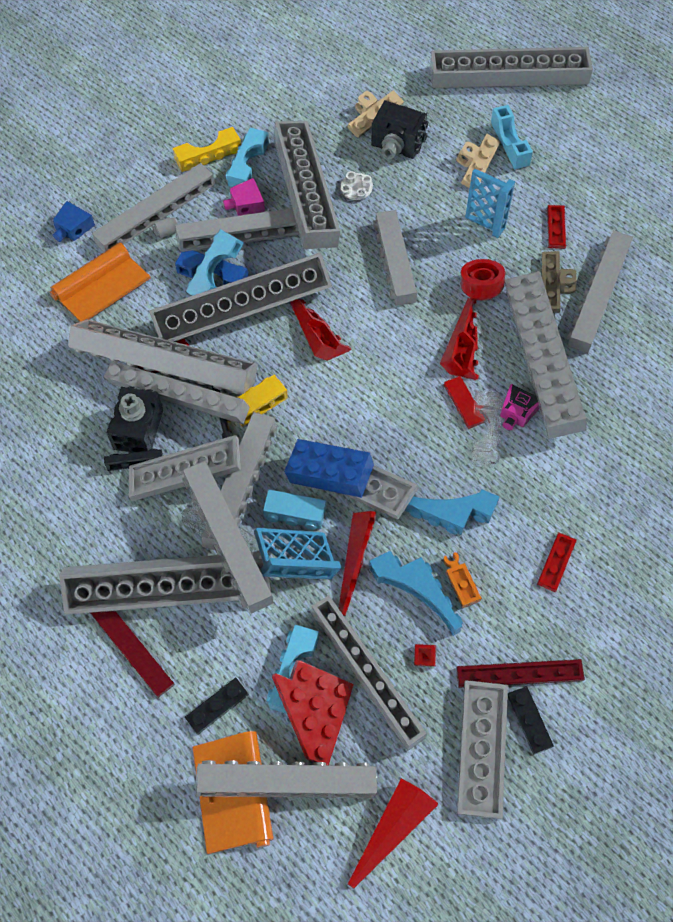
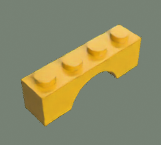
(190, 156)

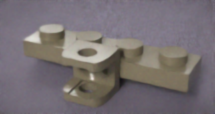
(555, 279)

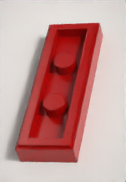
(556, 226)
(463, 401)
(556, 562)

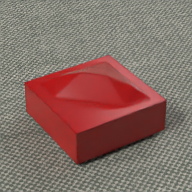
(425, 655)

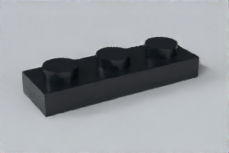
(123, 461)
(216, 706)
(530, 720)

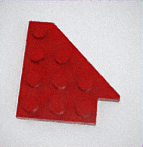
(314, 707)

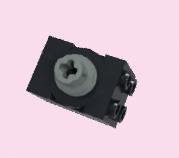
(399, 130)
(135, 420)

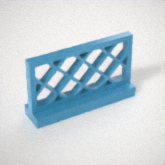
(500, 207)
(299, 566)

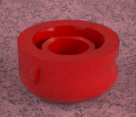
(482, 279)

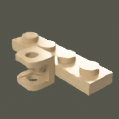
(370, 108)
(478, 158)

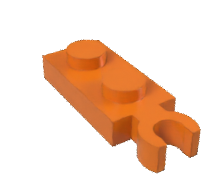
(461, 582)

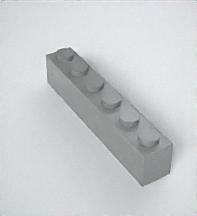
(395, 258)

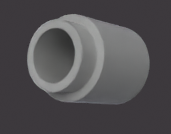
(164, 227)

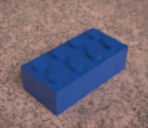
(329, 468)

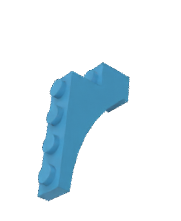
(455, 512)
(419, 582)

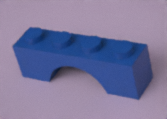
(190, 260)

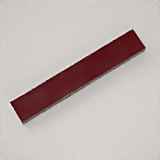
(134, 651)
(523, 672)

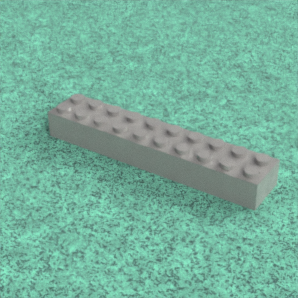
(510, 67)
(306, 185)
(241, 298)
(163, 355)
(545, 356)
(148, 584)

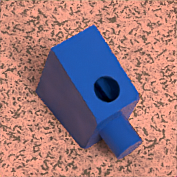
(71, 222)

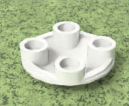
(356, 186)

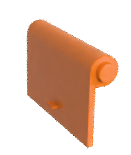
(99, 283)
(233, 820)

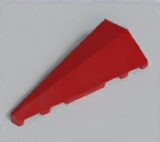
(318, 332)
(460, 351)
(360, 532)
(402, 815)

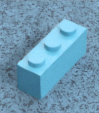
(294, 509)

